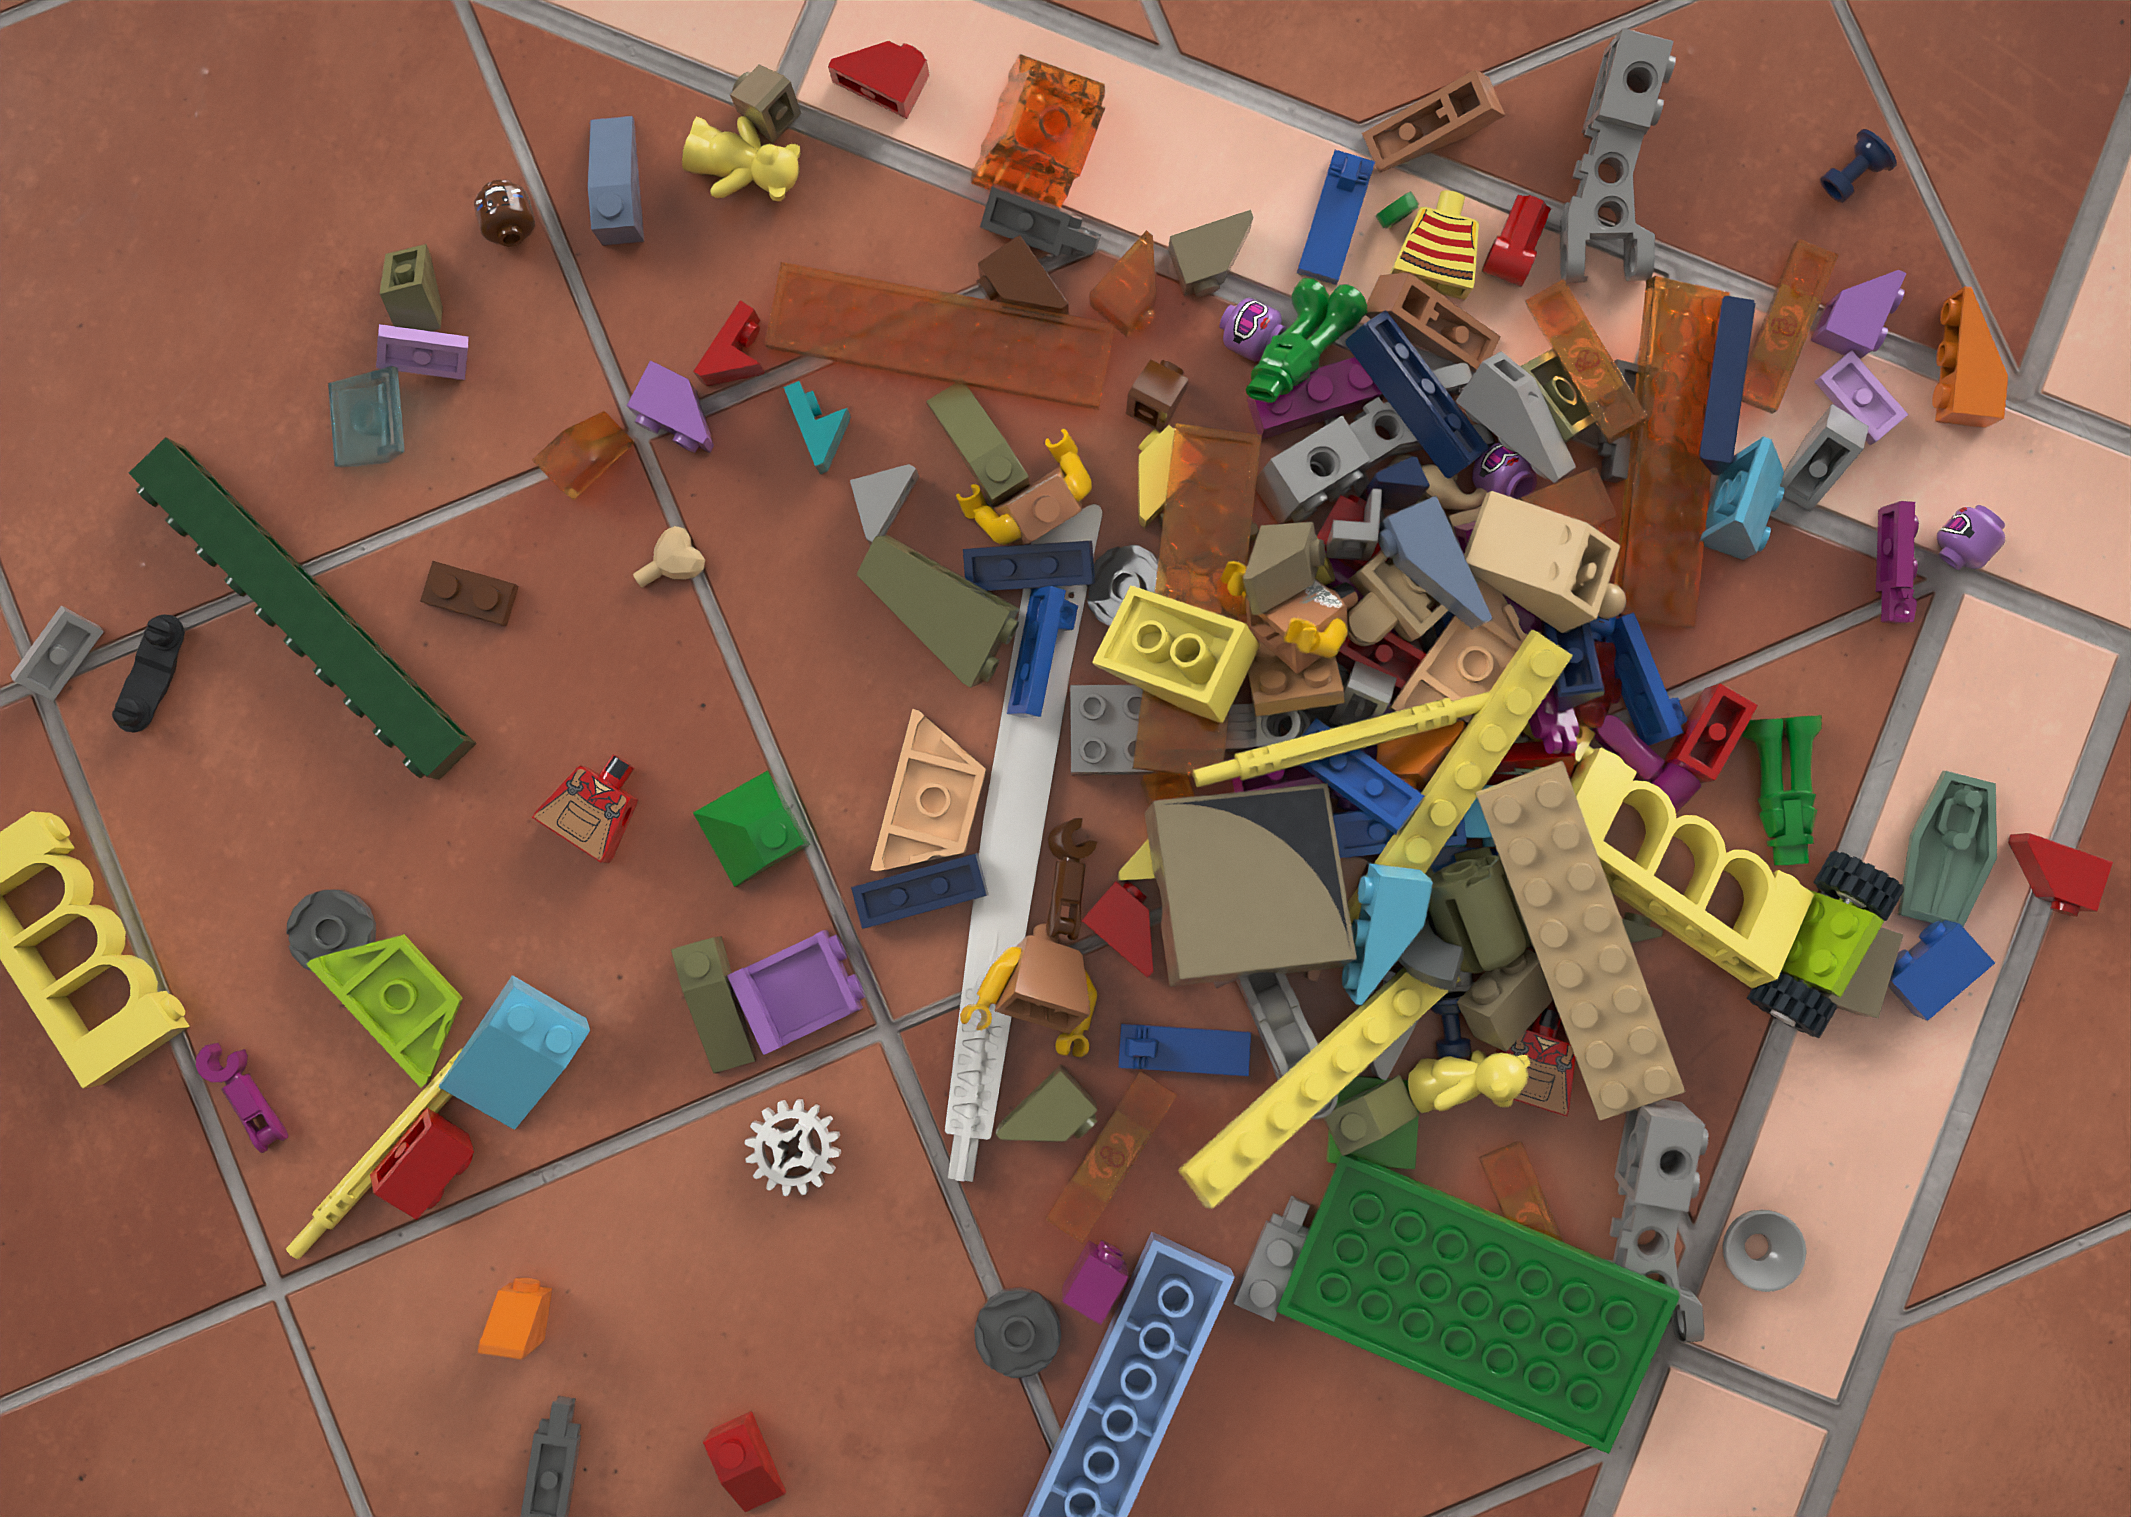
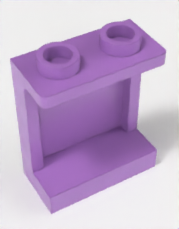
(797, 991)

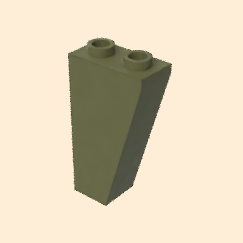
(941, 608)

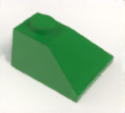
(751, 828)

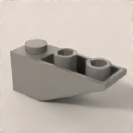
(1514, 409)

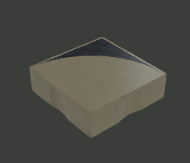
(1249, 884)

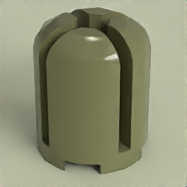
(1477, 911)

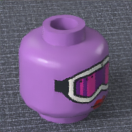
(1250, 327)
(1504, 472)
(1971, 537)

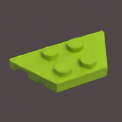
(395, 998)

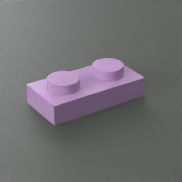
(422, 352)
(1861, 395)

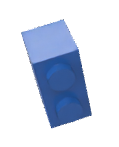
(1937, 968)

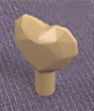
(672, 558)

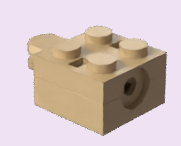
(1390, 603)

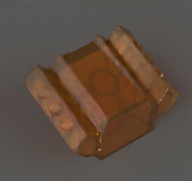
(1040, 131)

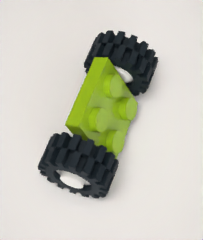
(1829, 942)

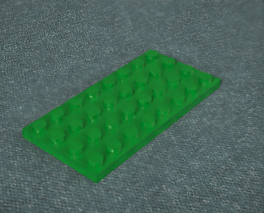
(1477, 1301)

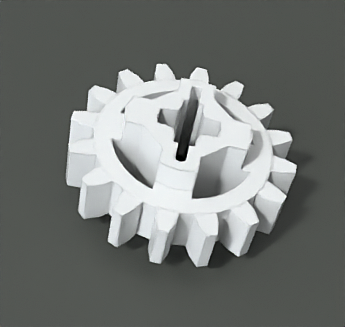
(775, 1137)

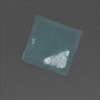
(366, 418)

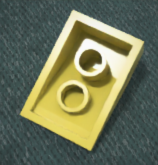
(1178, 652)

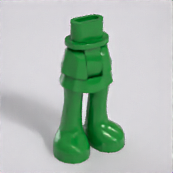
(1292, 355)
(1786, 813)

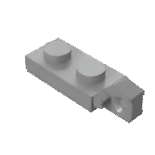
(1273, 1260)

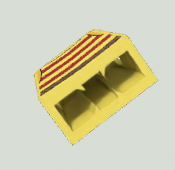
(1441, 247)

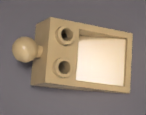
(1545, 562)

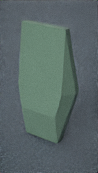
(1950, 850)

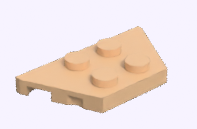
(1464, 658)
(929, 799)

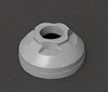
(1782, 1260)

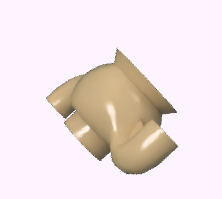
(1445, 489)

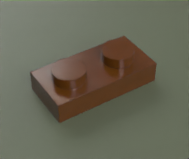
(469, 593)

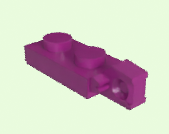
(1896, 561)

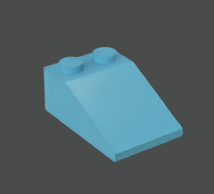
(1744, 501)
(515, 1053)

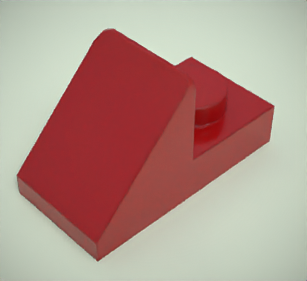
(724, 358)

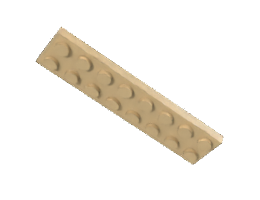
(1580, 940)

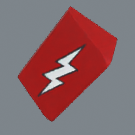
(1526, 758)

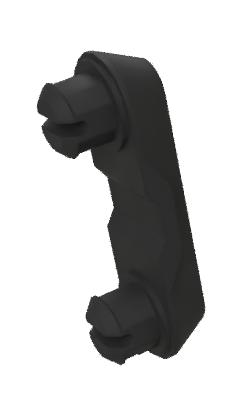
(150, 674)

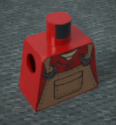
(591, 809)
(1550, 1065)

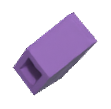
(1858, 315)
(672, 404)

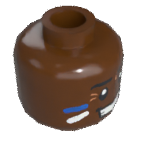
(504, 212)

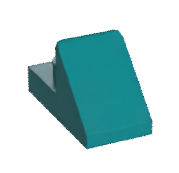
(820, 435)

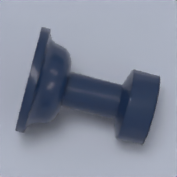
(1870, 154)
(1452, 1043)

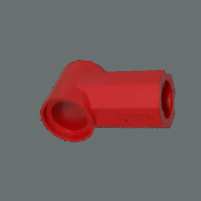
(1513, 250)

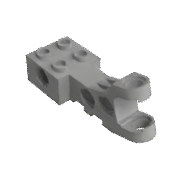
(1616, 128)
(1339, 454)
(1107, 720)
(1279, 1022)
(1659, 1179)

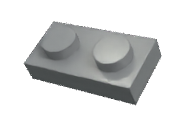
(56, 653)

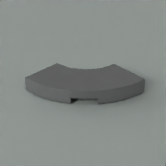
(1432, 959)

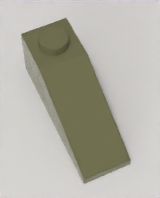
(979, 443)
(713, 1003)

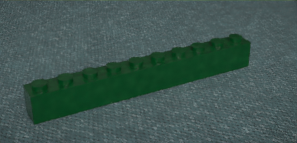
(302, 609)

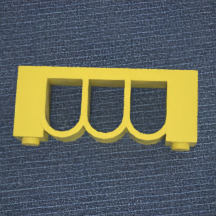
(1772, 901)
(149, 1015)

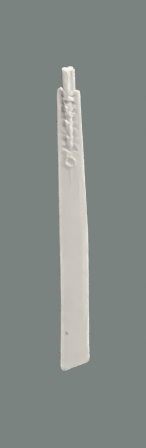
(1009, 864)

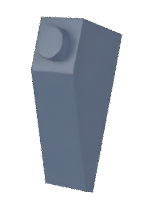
(614, 182)
(1430, 556)

